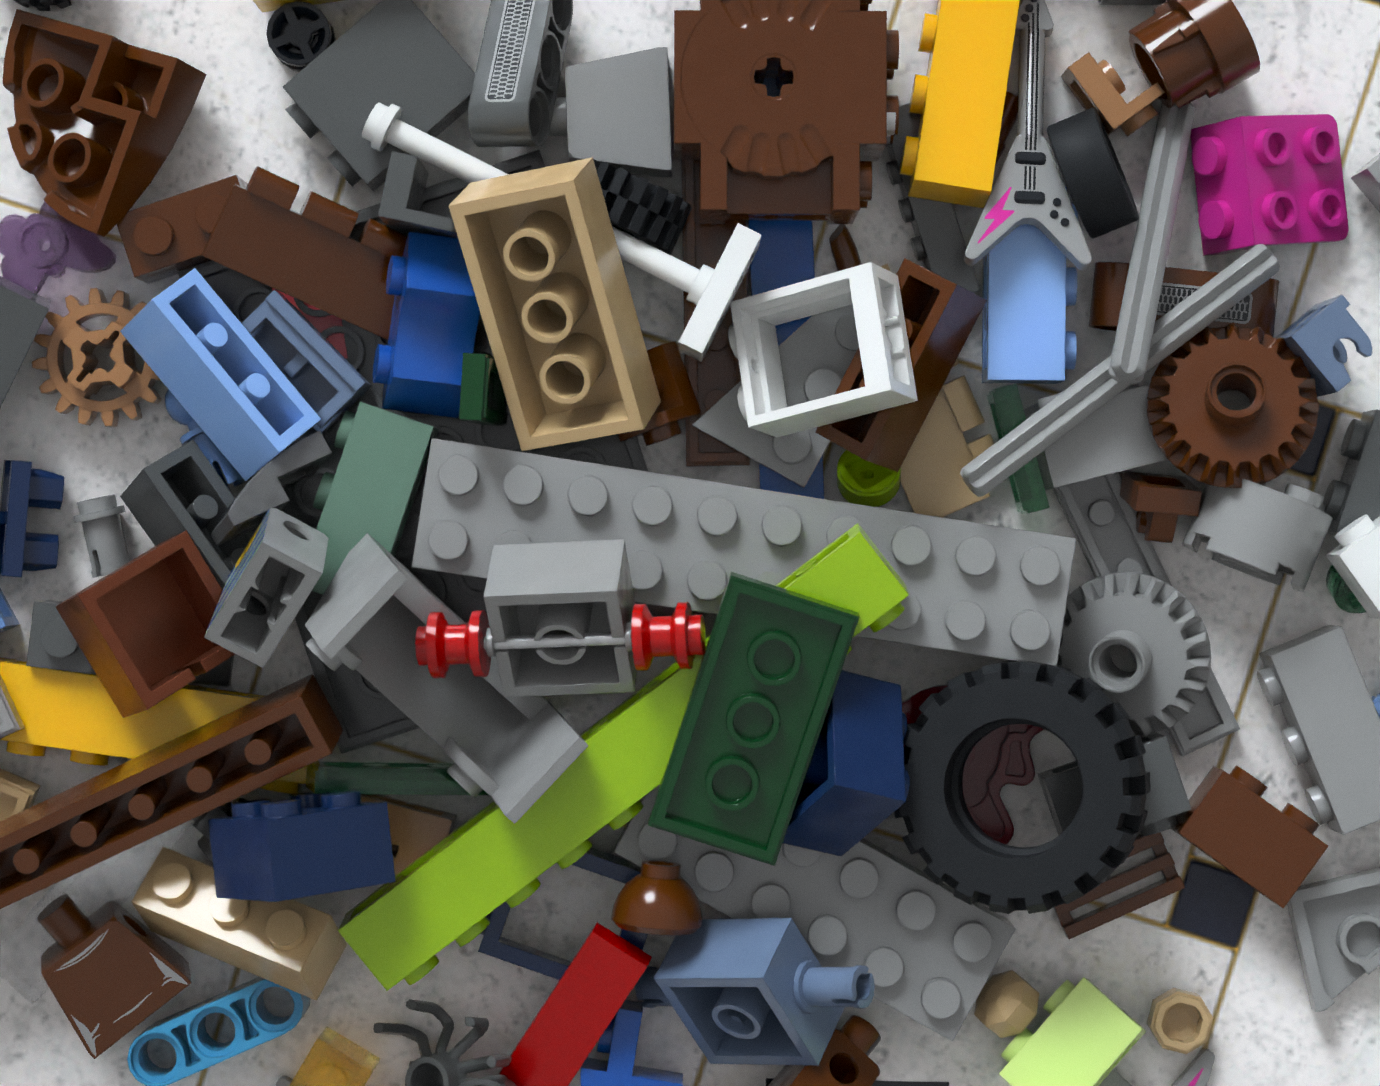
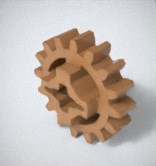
(83, 380)

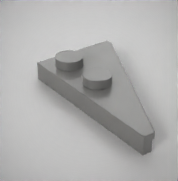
(1336, 932)

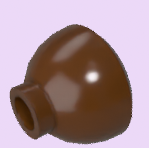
(658, 902)

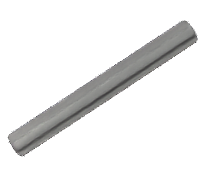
(1151, 244)

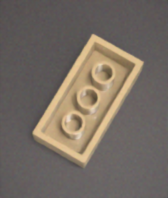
(556, 304)

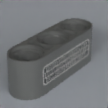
(518, 72)

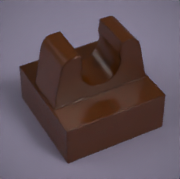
(1159, 502)

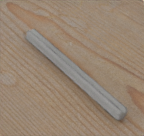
(1098, 387)

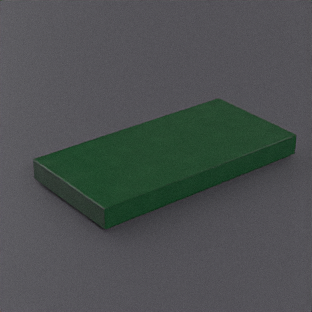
(753, 718)

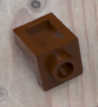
(675, 393)

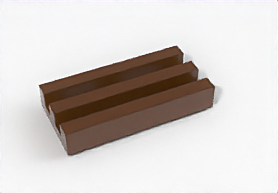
(1131, 902)

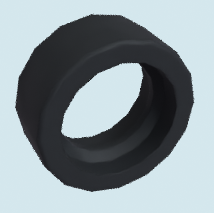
(1092, 173)

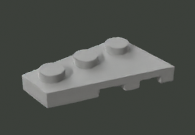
(812, 369)

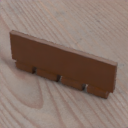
(307, 251)

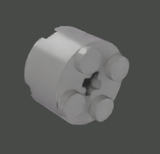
(1261, 530)

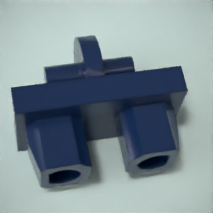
(19, 490)

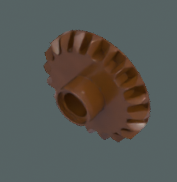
(1227, 444)

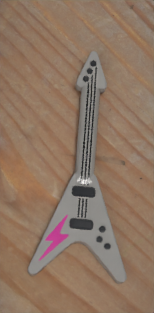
(1029, 181)

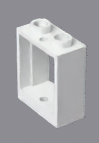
(880, 339)

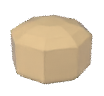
(1007, 1004)
(1179, 1020)

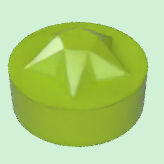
(866, 482)

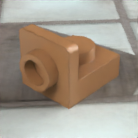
(1100, 88)

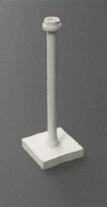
(707, 287)

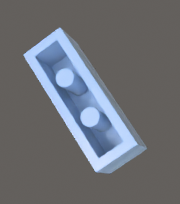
(1026, 310)
(219, 374)

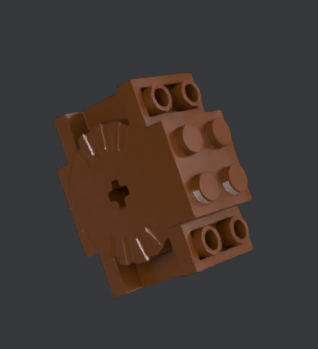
(791, 152)

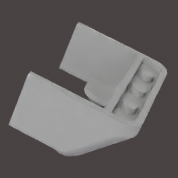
(496, 742)

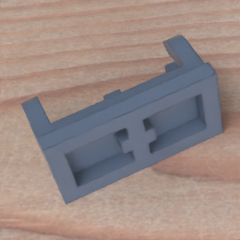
(1318, 343)
(306, 359)

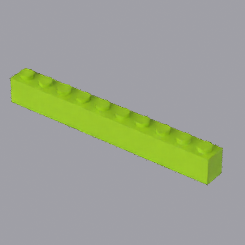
(497, 861)

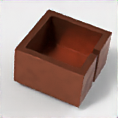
(148, 624)

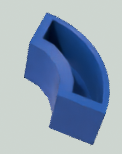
(429, 327)

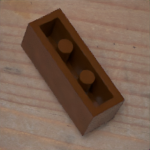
(937, 326)

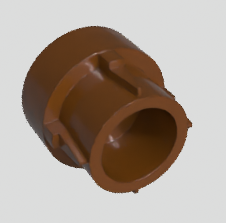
(1194, 49)

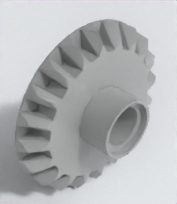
(1158, 629)

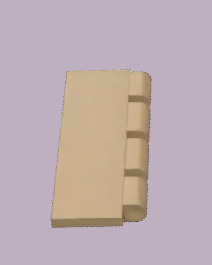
(940, 452)

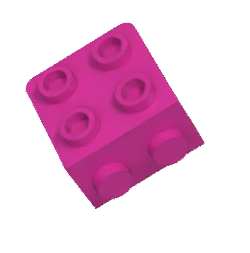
(1268, 182)

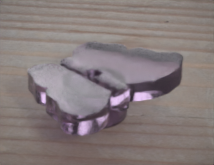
(69, 248)

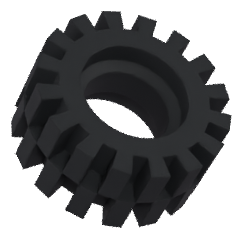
(642, 208)

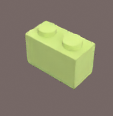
(1075, 1043)

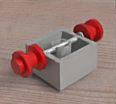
(561, 624)

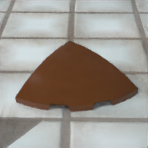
(92, 115)

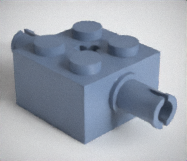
(754, 991)

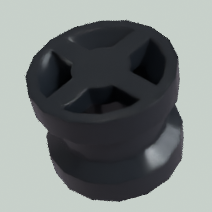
(295, 25)

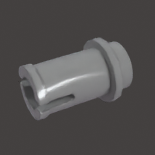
(103, 534)

